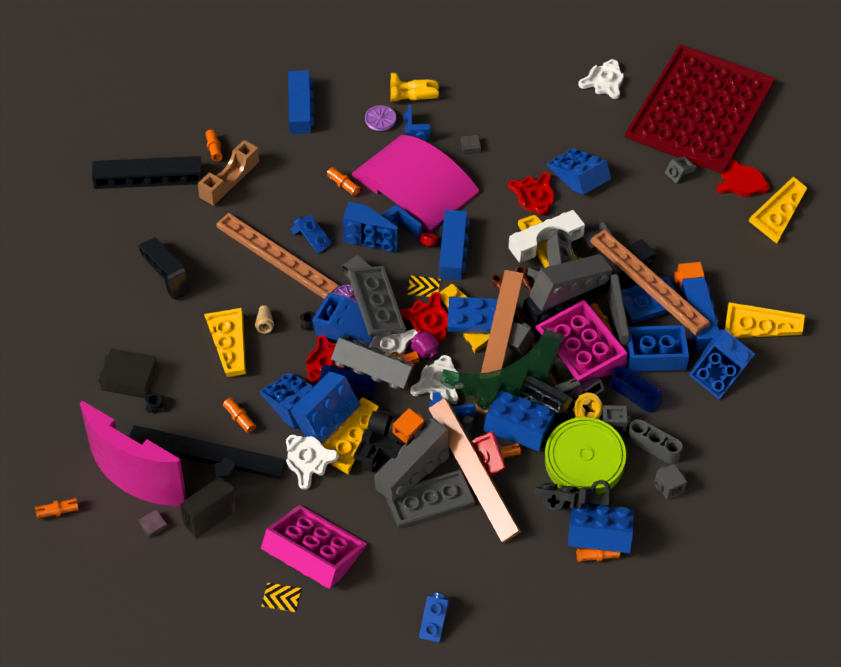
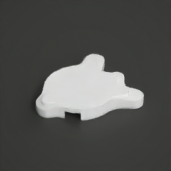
(604, 79)
(393, 342)
(431, 380)
(307, 457)

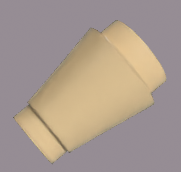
(264, 321)

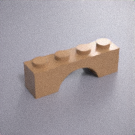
(242, 161)

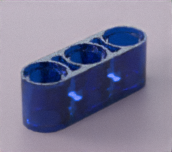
(361, 384)
(635, 389)

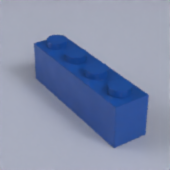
(299, 102)
(452, 245)
(697, 294)

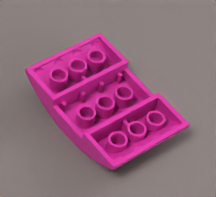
(418, 180)
(137, 469)

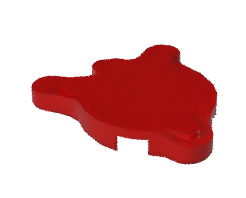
(742, 180)
(534, 194)
(428, 317)
(320, 357)

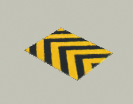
(423, 286)
(281, 597)

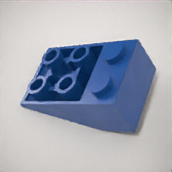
(580, 170)
(368, 228)
(339, 317)
(721, 363)
(285, 395)

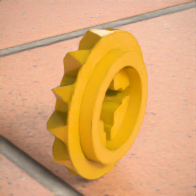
(594, 405)

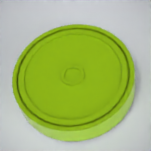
(584, 453)

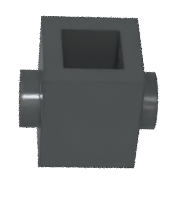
(670, 481)

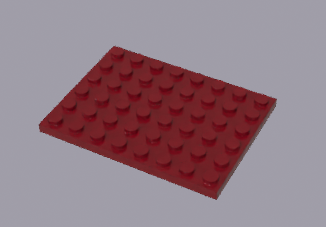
(700, 108)

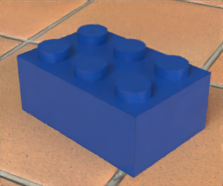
(657, 348)
(325, 407)
(519, 420)
(601, 528)

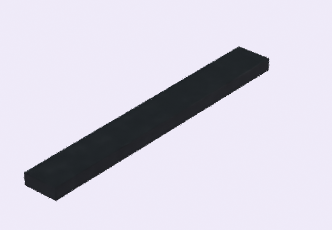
(211, 452)

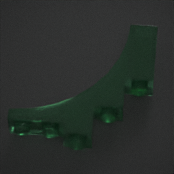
(510, 379)

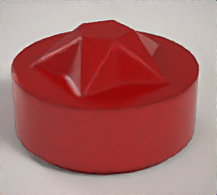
(428, 239)

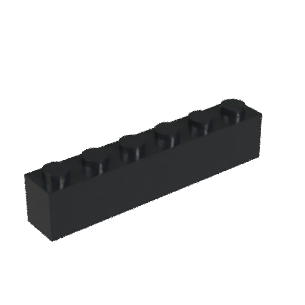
(147, 172)

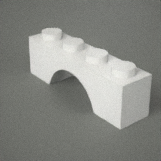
(525, 243)

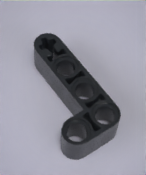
(166, 266)

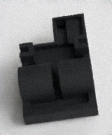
(378, 440)
(570, 495)

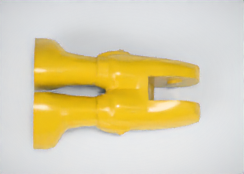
(412, 90)

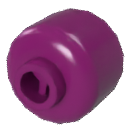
(425, 345)

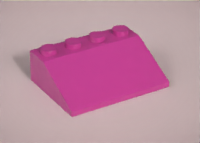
(587, 344)
(312, 546)

